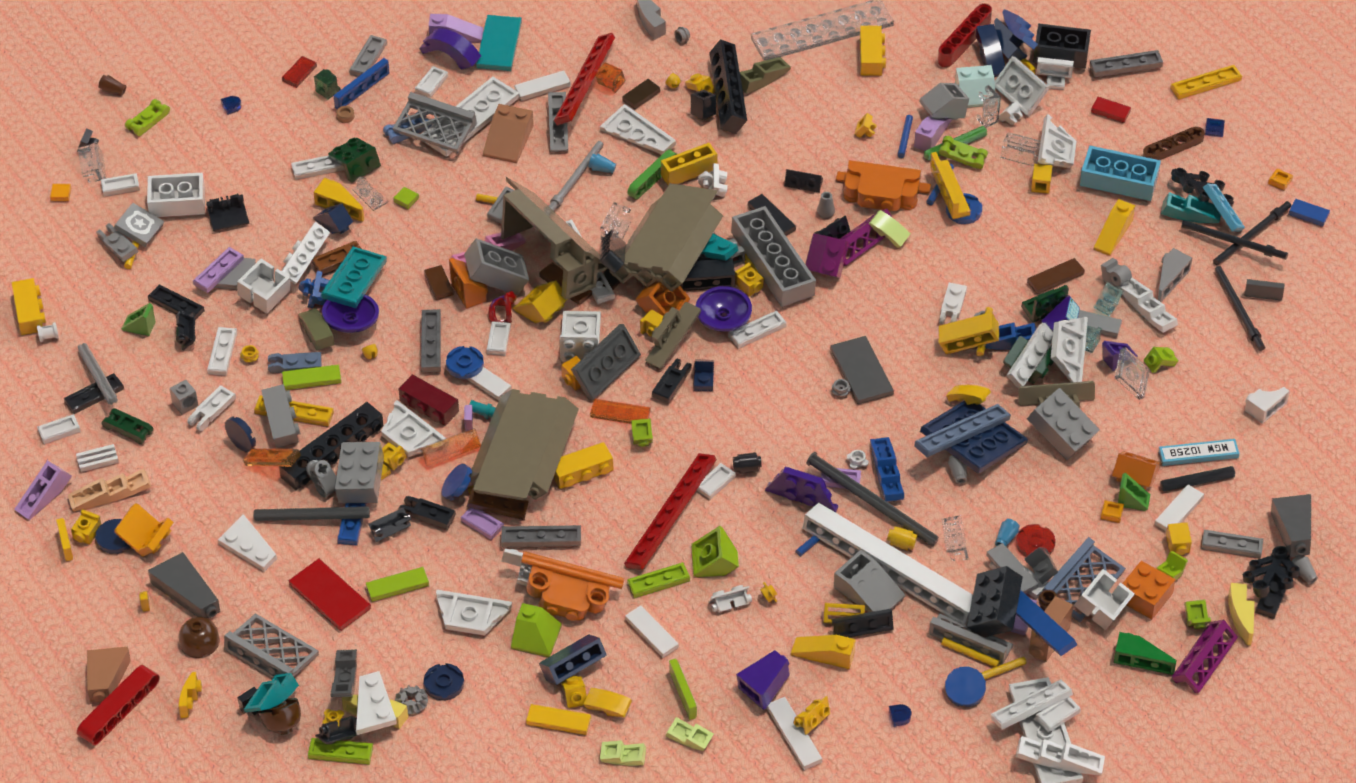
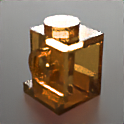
(610, 77)

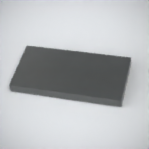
(606, 362)
(862, 370)

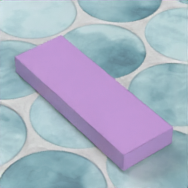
(218, 270)

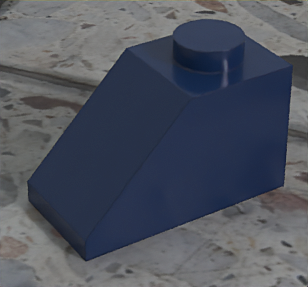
(334, 219)

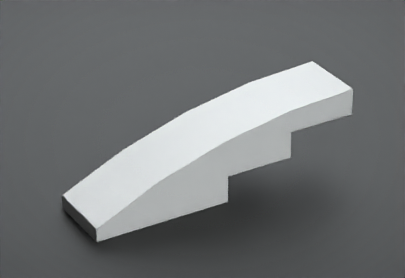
(1145, 304)
(1056, 756)

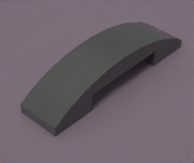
(345, 673)

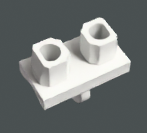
(713, 179)

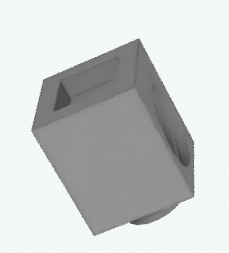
(184, 397)

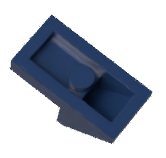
(704, 375)

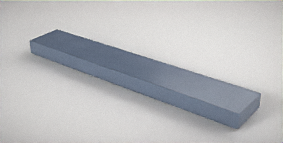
(962, 430)

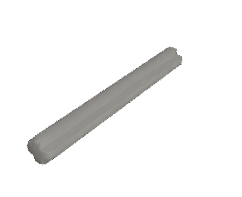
(97, 373)

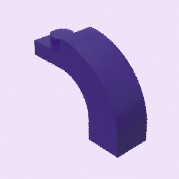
(454, 45)

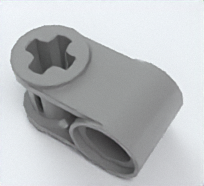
(322, 477)

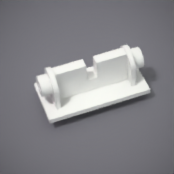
(737, 595)

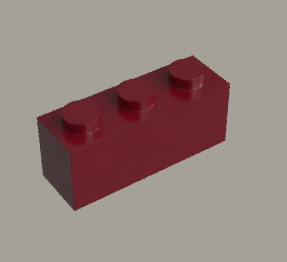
(428, 400)

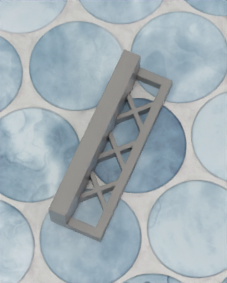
(957, 632)

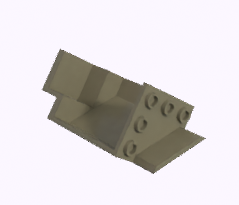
(568, 249)

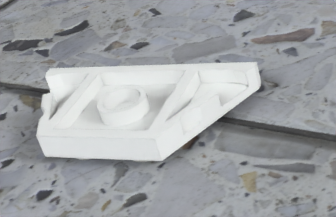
(1056, 145)
(1069, 347)
(408, 430)
(470, 612)

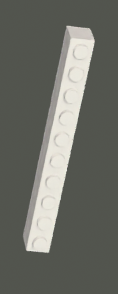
(902, 569)

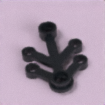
(1189, 183)
(1278, 556)

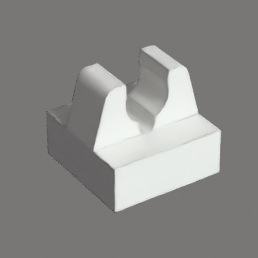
(1009, 113)

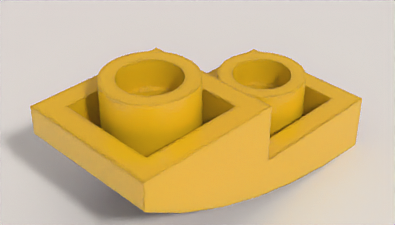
(969, 393)
(189, 694)
(607, 701)

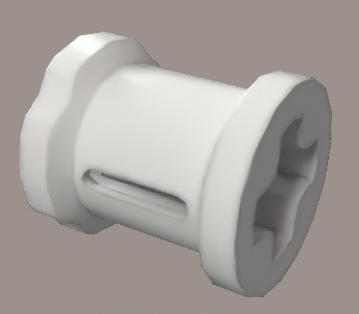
(47, 332)

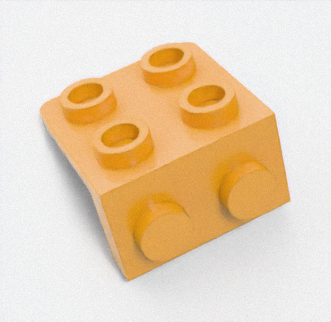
(142, 530)

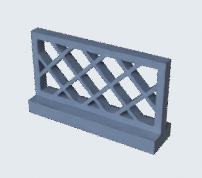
(1072, 566)

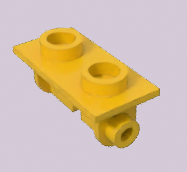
(813, 715)

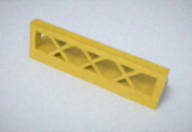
(949, 187)

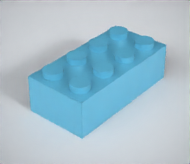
(1120, 173)

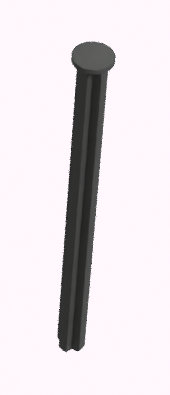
(872, 499)

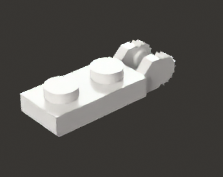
(953, 302)
(211, 407)

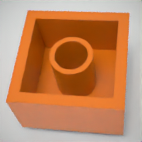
(1150, 587)

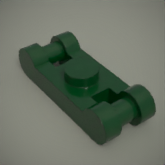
(127, 425)

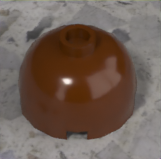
(198, 637)
(282, 717)

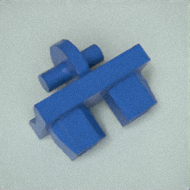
(312, 288)

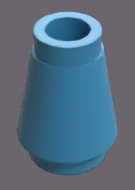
(601, 164)
(1007, 532)

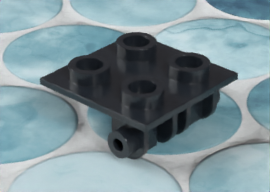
(227, 212)

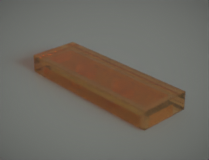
(618, 411)
(450, 447)
(272, 457)

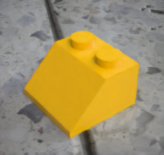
(541, 302)

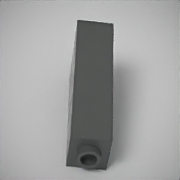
(1293, 522)
(185, 586)

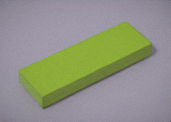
(311, 377)
(658, 580)
(397, 584)
(683, 689)
(341, 751)

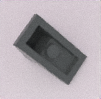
(1042, 564)

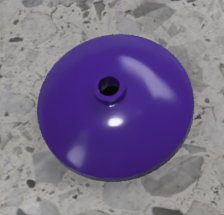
(724, 308)
(350, 319)

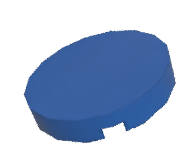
(975, 207)
(464, 362)
(456, 482)
(965, 686)

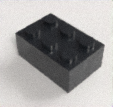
(1062, 44)
(994, 601)

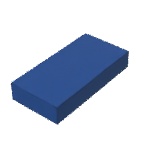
(1309, 212)

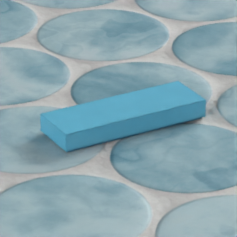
(1224, 207)

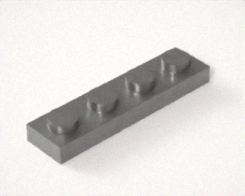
(1126, 63)
(431, 341)
(541, 536)

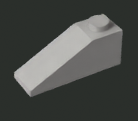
(1174, 269)

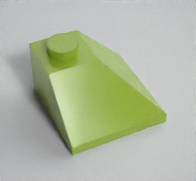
(714, 554)
(535, 631)

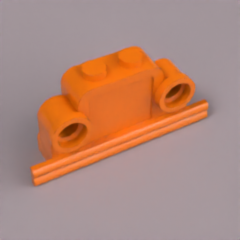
(882, 186)
(568, 588)

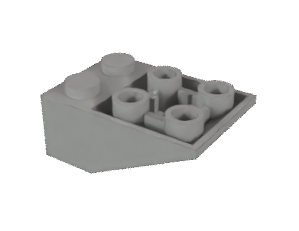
(867, 583)

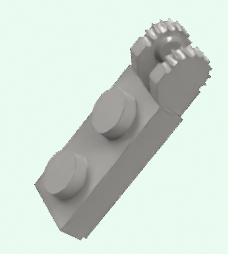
(117, 243)

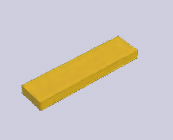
(1206, 82)
(304, 412)

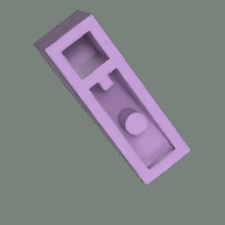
(468, 30)
(930, 132)
(43, 490)

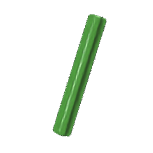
(964, 138)

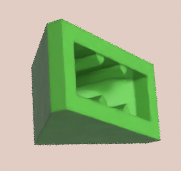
(140, 321)
(1132, 494)

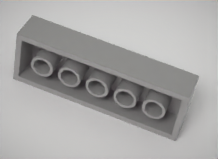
(773, 256)

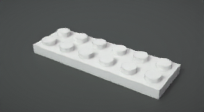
(483, 104)
(1034, 730)

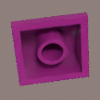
(827, 255)

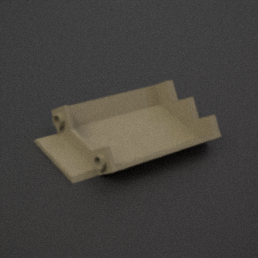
(670, 237)
(523, 445)

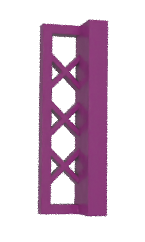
(852, 236)
(1204, 646)

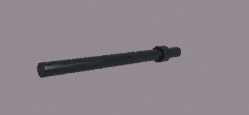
(1275, 214)
(1267, 250)
(1253, 332)

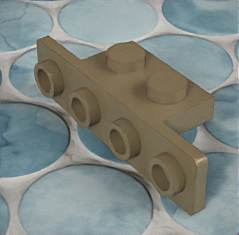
(671, 332)
(1039, 393)

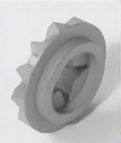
(416, 706)

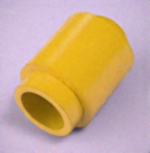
(902, 538)

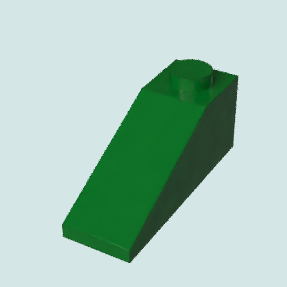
(1139, 653)

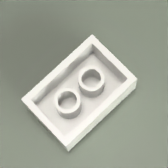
(176, 194)

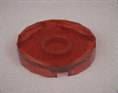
(1033, 537)

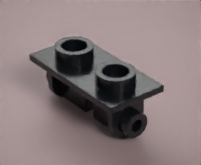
(803, 180)
(836, 229)
(186, 329)
(390, 524)
(331, 733)

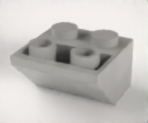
(945, 101)

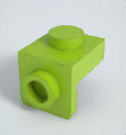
(1160, 356)
(642, 432)
(1174, 565)
(1197, 614)

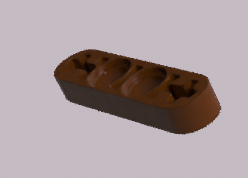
(1191, 136)

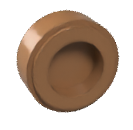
(345, 114)

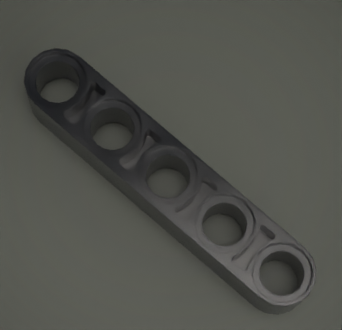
(612, 251)

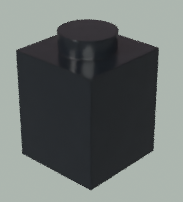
(703, 104)

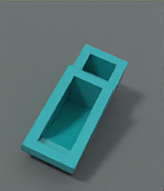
(1189, 209)
(272, 692)

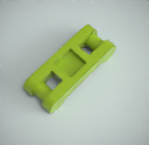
(148, 117)
(963, 152)

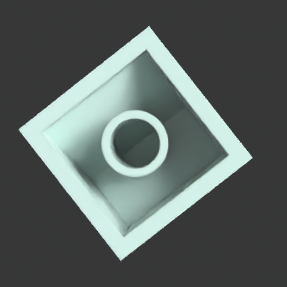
(974, 80)

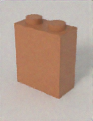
(1061, 613)

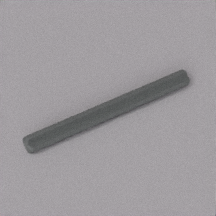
(311, 513)

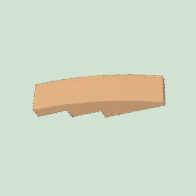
(104, 492)

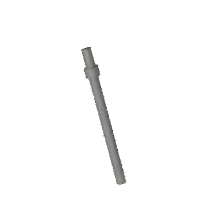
(557, 199)

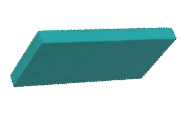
(499, 42)
(354, 277)

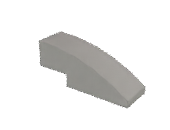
(651, 18)

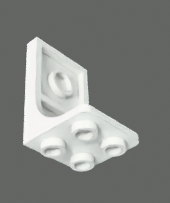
(579, 333)

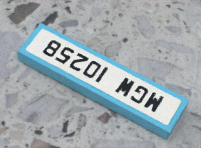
(1198, 452)

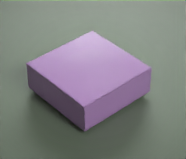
(468, 417)

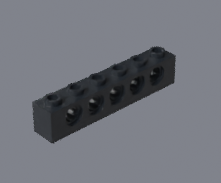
(728, 86)
(327, 447)

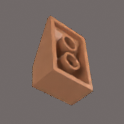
(508, 133)

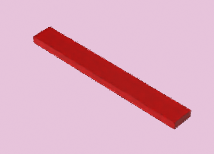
(584, 79)
(670, 511)

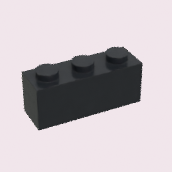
(710, 274)

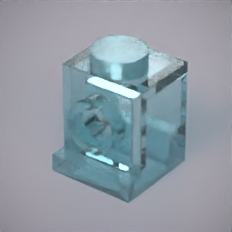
(1108, 299)
(1092, 338)

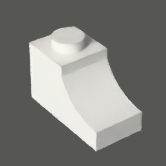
(1265, 404)

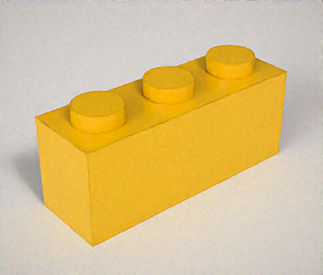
(872, 50)
(688, 164)
(28, 305)
(968, 333)
(583, 465)

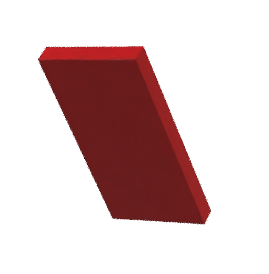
(329, 594)

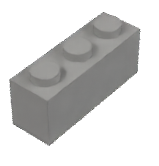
(281, 415)

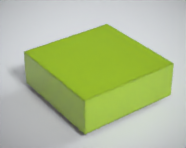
(406, 197)

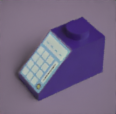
(1064, 311)

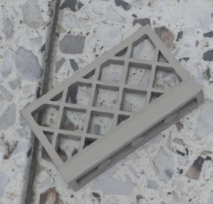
(441, 112)
(260, 658)

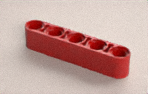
(963, 35)
(118, 705)

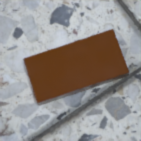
(438, 282)

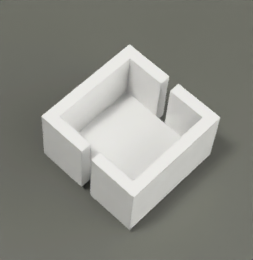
(260, 287)
(1100, 602)

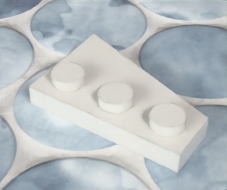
(248, 544)
(374, 705)

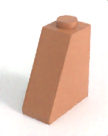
(105, 671)

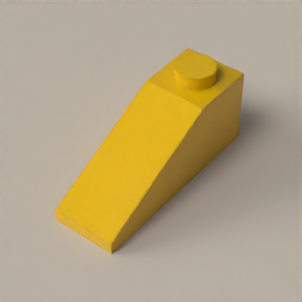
(333, 193)
(1115, 227)
(826, 649)

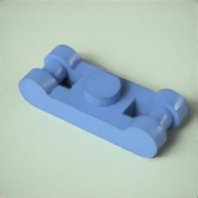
(396, 137)

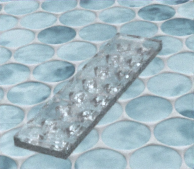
(820, 29)

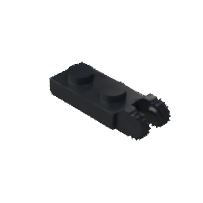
(671, 381)
(428, 511)

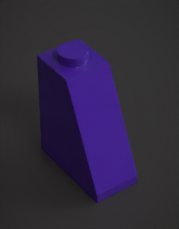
(764, 678)

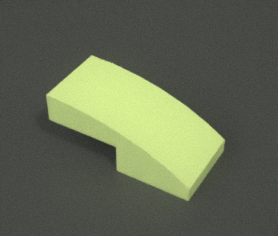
(887, 226)
(690, 736)
(619, 754)

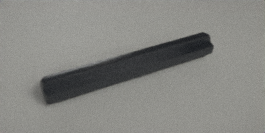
(1197, 478)

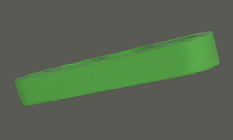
(648, 177)

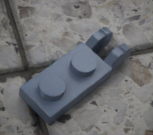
(295, 361)

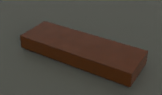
(555, 273)
(1055, 276)
(498, 505)

